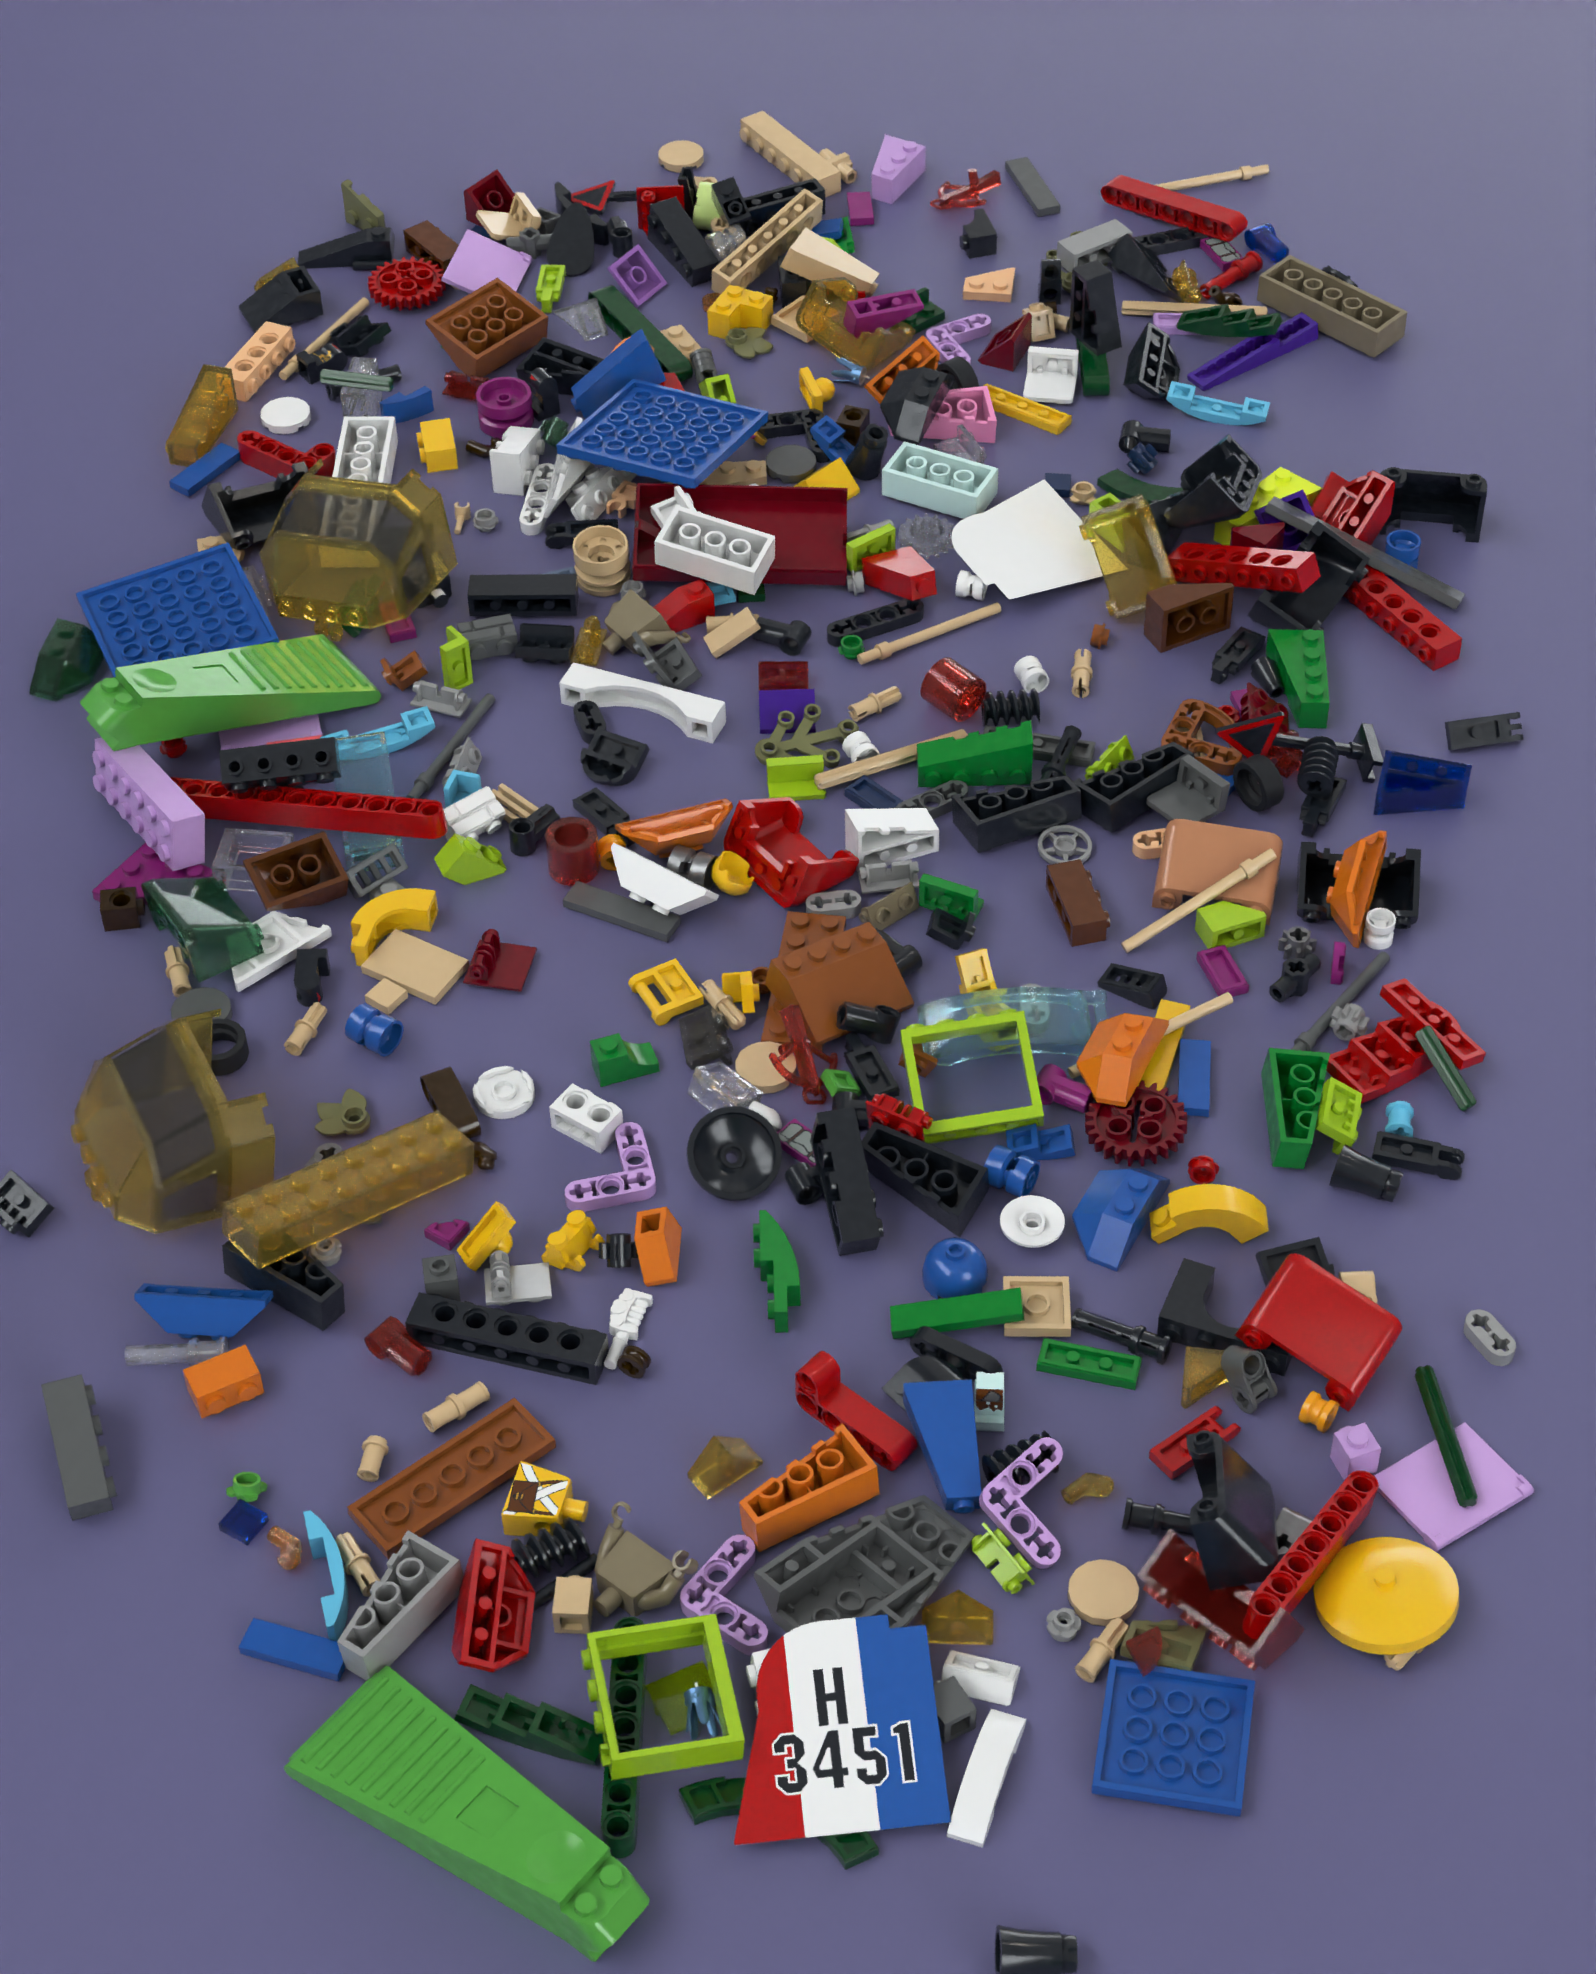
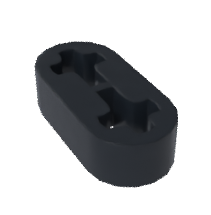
(583, 723)

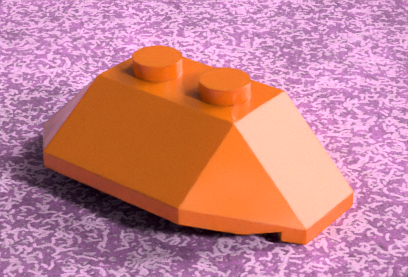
(918, 355)
(683, 827)
(1356, 884)
(1119, 1056)

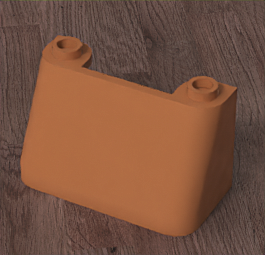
(1203, 853)

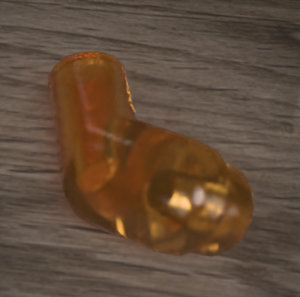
(289, 1547)

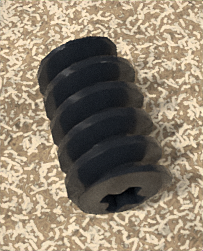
(1010, 706)
(1318, 766)
(1002, 1459)
(550, 1547)

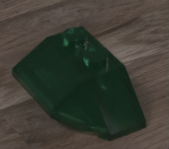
(65, 661)

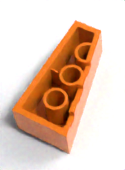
(810, 1491)

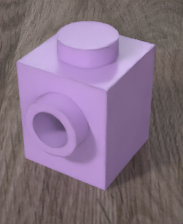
(1355, 1450)

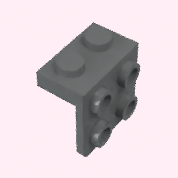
(671, 663)
(1195, 794)

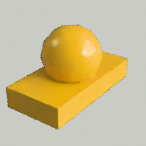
(815, 391)
(488, 1236)

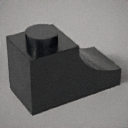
(979, 236)

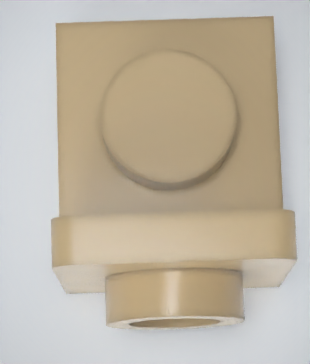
(1042, 321)

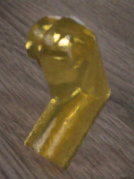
(1088, 1485)

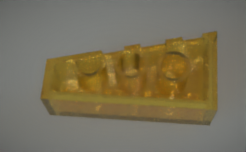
(203, 416)

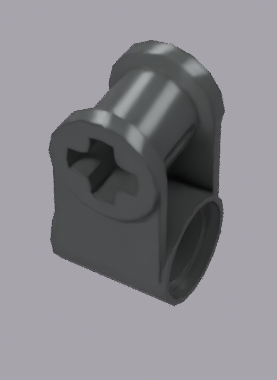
(1248, 1377)

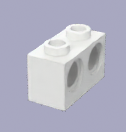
(585, 1117)

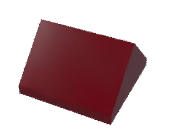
(488, 194)
(1009, 345)
(1259, 536)

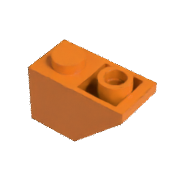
(658, 1245)

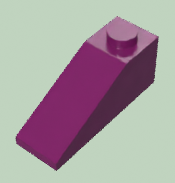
(880, 311)

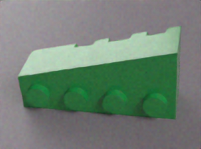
(1303, 673)
(978, 759)
(1292, 1099)

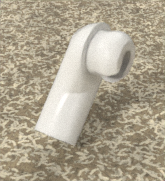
(768, 1113)

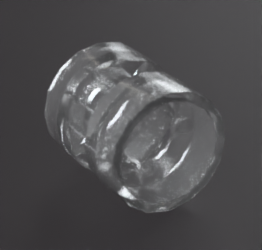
(725, 243)

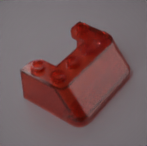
(1178, 1578)

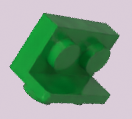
(948, 896)

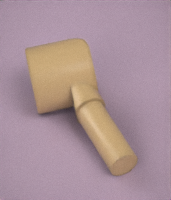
(461, 515)

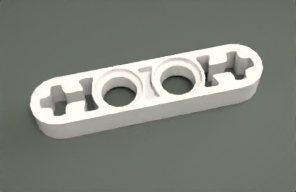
(536, 499)

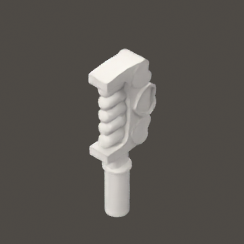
(624, 1322)

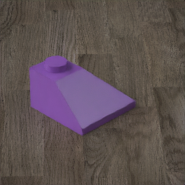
(637, 275)

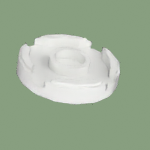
(285, 415)
(504, 1092)

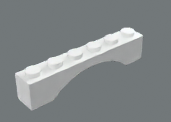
(694, 714)

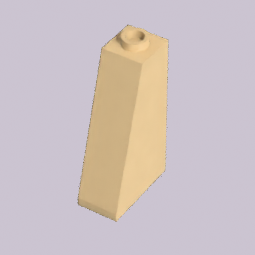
(819, 259)

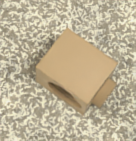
(573, 1605)

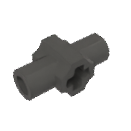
(529, 242)

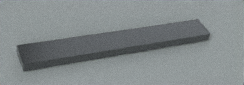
(1378, 558)

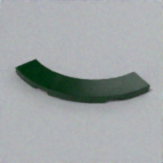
(1125, 486)
(723, 1797)

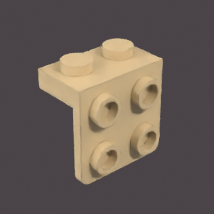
(503, 224)

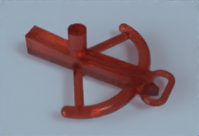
(965, 192)
(803, 1052)

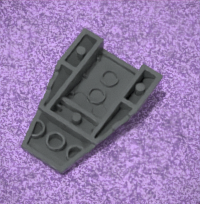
(867, 1568)

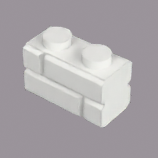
(474, 815)

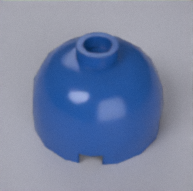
(954, 1269)

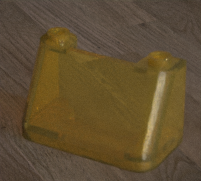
(823, 317)
(1128, 553)

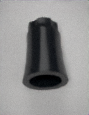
(867, 455)
(1365, 1175)
(1034, 1952)

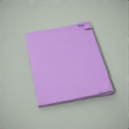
(483, 260)
(269, 732)
(1425, 1496)

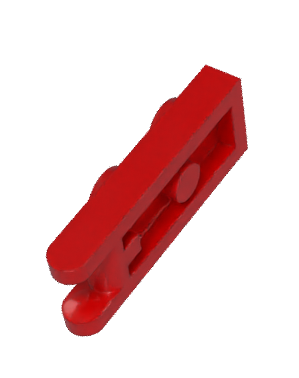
(1172, 1453)

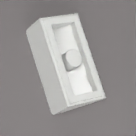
(982, 1677)

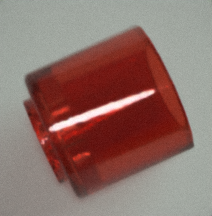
(953, 689)
(572, 850)

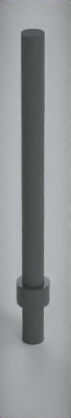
(426, 779)
(1307, 1040)

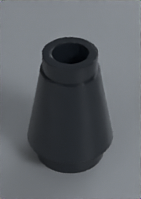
(1267, 675)

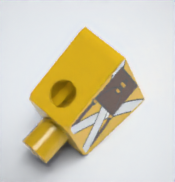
(538, 1500)

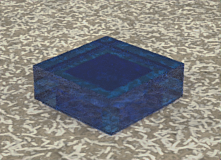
(243, 1522)

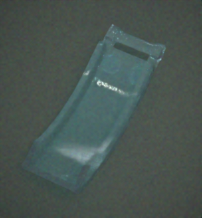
(365, 771)
(1054, 1018)

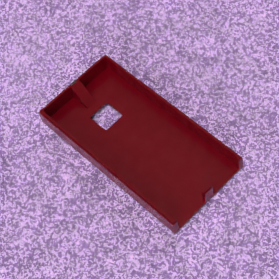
(805, 522)

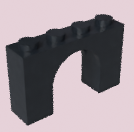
(1191, 1325)

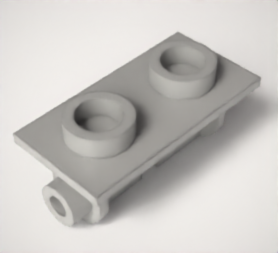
(447, 701)
(465, 758)
(877, 878)

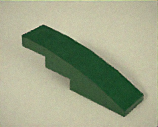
(1224, 323)
(529, 1726)

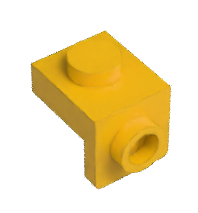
(742, 989)

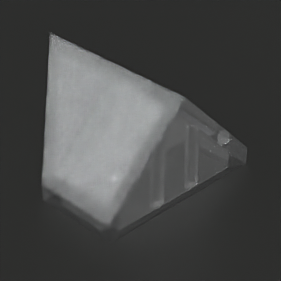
(585, 319)

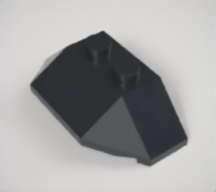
(1151, 365)
(914, 402)

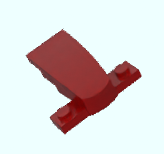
(1392, 1053)

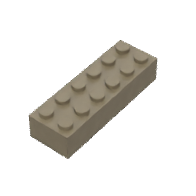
(1334, 304)

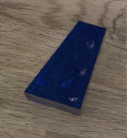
(1420, 784)

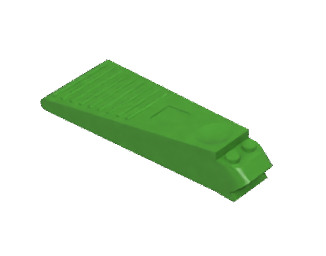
(225, 691)
(463, 1807)

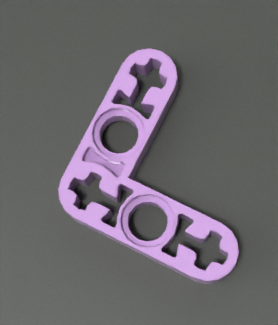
(970, 327)
(631, 1176)
(1012, 1495)
(713, 1597)

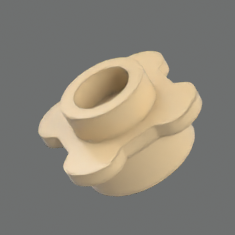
(1083, 493)

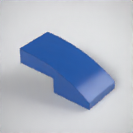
(408, 407)
(830, 439)
(1043, 1144)

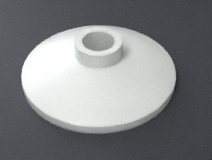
(1035, 1212)

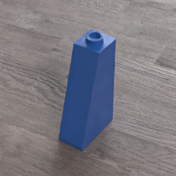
(629, 361)
(946, 1432)

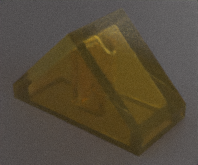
(1201, 1374)
(722, 1464)
(958, 1621)

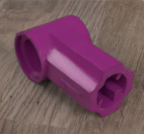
(1058, 1088)

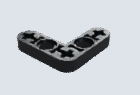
(801, 424)

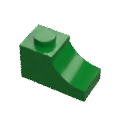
(620, 1060)

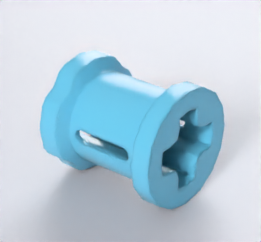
(1399, 1118)

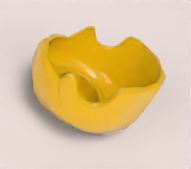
(730, 874)

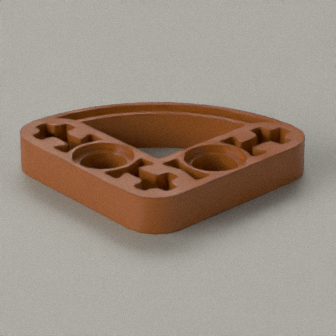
(1225, 757)

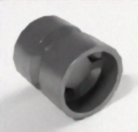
(692, 865)

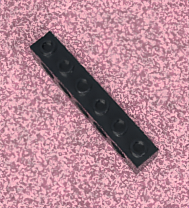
(508, 1338)

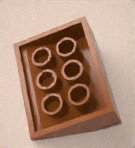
(488, 328)
(840, 968)

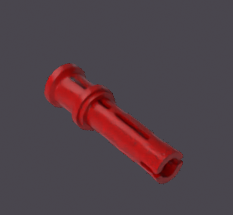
(1238, 270)

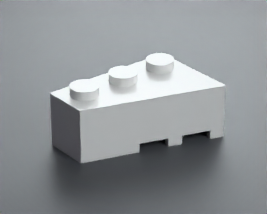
(515, 459)

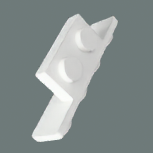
(592, 494)

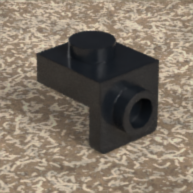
(951, 929)

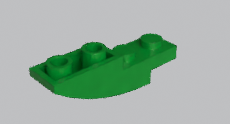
(777, 1267)

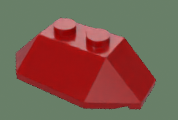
(1362, 506)
(493, 1610)

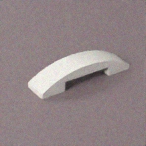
(985, 1777)

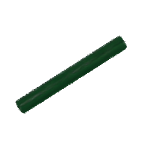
(1446, 1436)

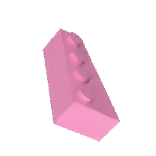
(966, 407)

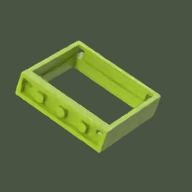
(982, 1123)
(655, 1638)

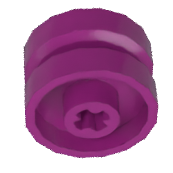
(504, 404)

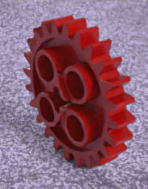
(406, 283)

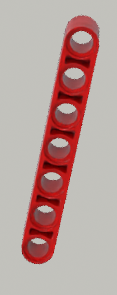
(1174, 208)
(1312, 1552)

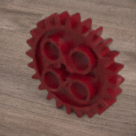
(1158, 1127)

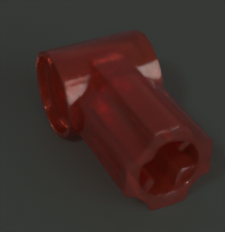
(393, 1341)

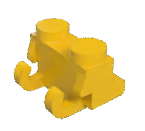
(572, 1242)

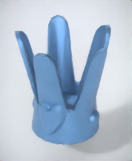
(856, 376)
(700, 1704)

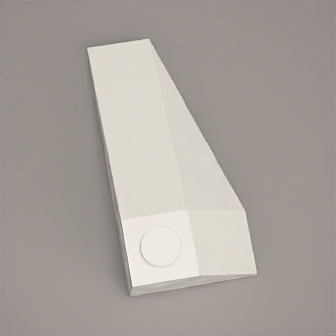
(565, 475)

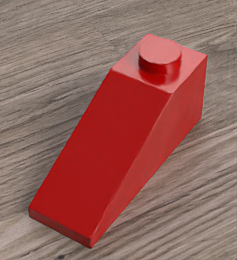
(687, 606)

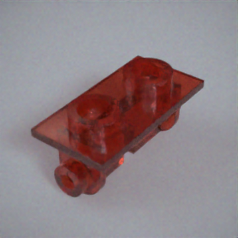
(460, 387)

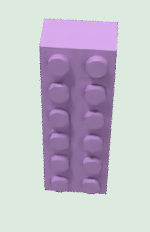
(151, 804)

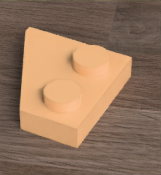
(990, 286)

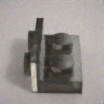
(705, 1037)

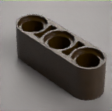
(449, 1098)

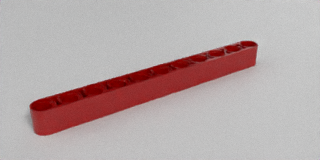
(319, 809)

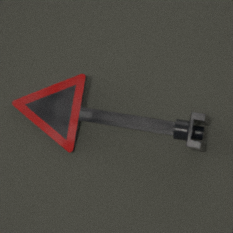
(597, 198)
(1260, 733)

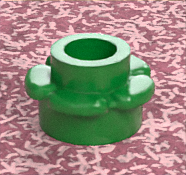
(851, 646)

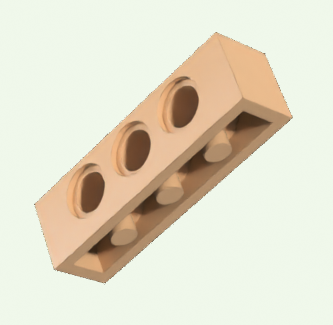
(260, 358)

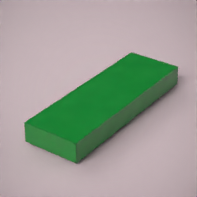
(1089, 1363)

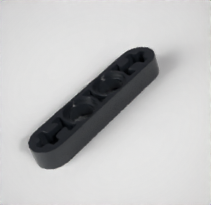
(1168, 241)
(904, 613)

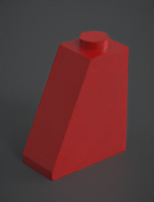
(900, 573)

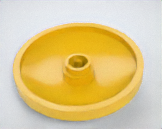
(1387, 1596)

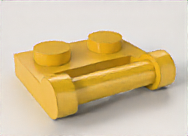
(674, 986)

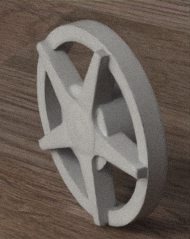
(1064, 844)

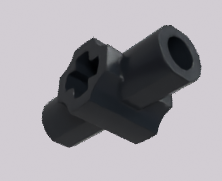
(1295, 977)

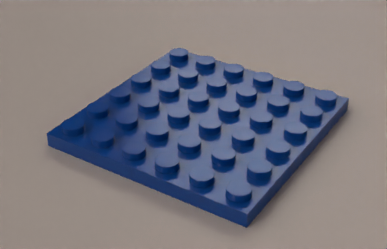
(662, 433)
(176, 610)

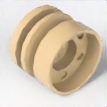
(601, 560)

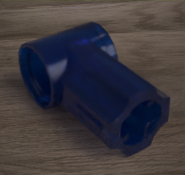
(1264, 238)

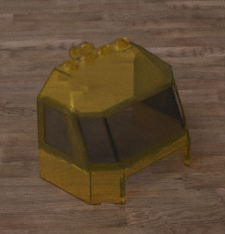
(356, 551)
(164, 1134)

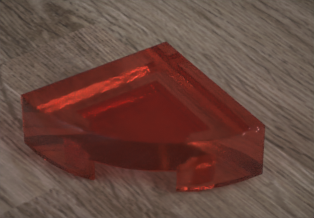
(1146, 1650)

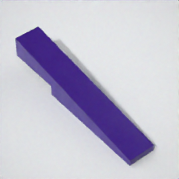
(1255, 352)

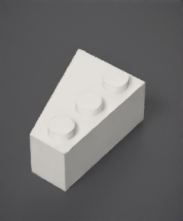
(889, 834)

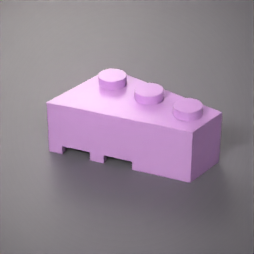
(896, 168)

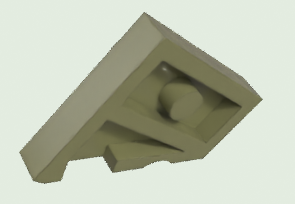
(359, 209)
(1179, 1643)

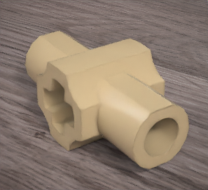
(842, 163)

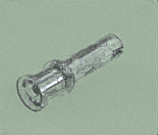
(191, 1352)

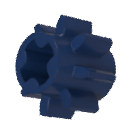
(1142, 458)

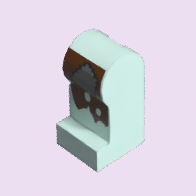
(989, 1401)

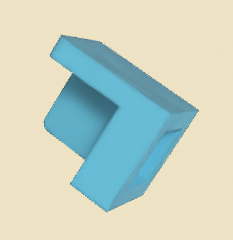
(460, 785)

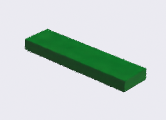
(958, 1312)

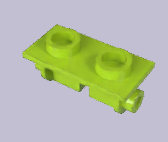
(1114, 754)
(1011, 1569)

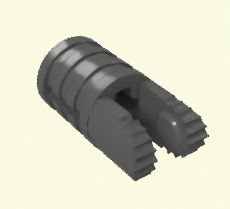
(703, 365)

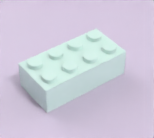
(939, 481)

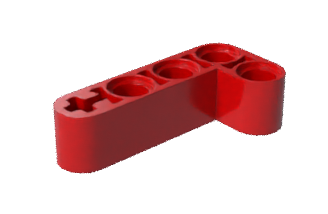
(275, 457)
(832, 1403)

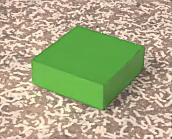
(839, 1081)

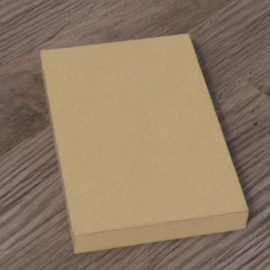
(415, 966)

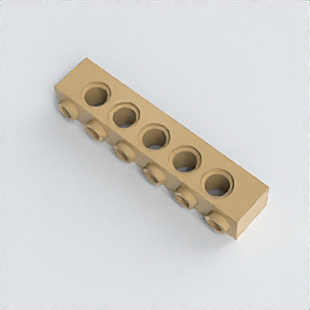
(768, 242)

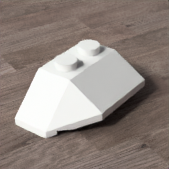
(658, 884)

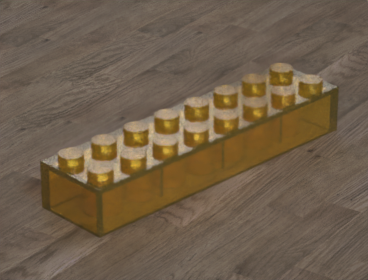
(347, 1189)

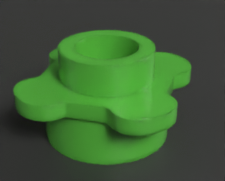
(246, 1486)

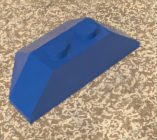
(1116, 1213)
(201, 1309)

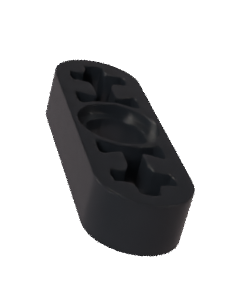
(962, 1356)

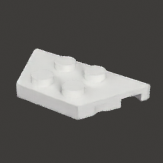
(280, 945)

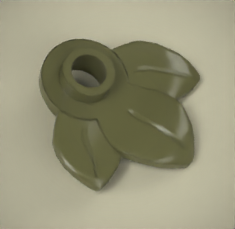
(748, 342)
(344, 1117)

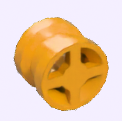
(605, 852)
(1318, 1411)

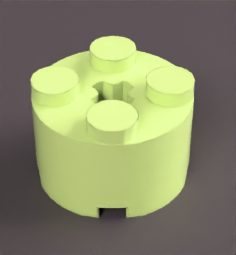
(704, 209)

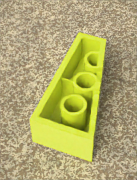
(1278, 485)

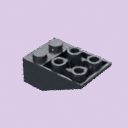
(284, 300)

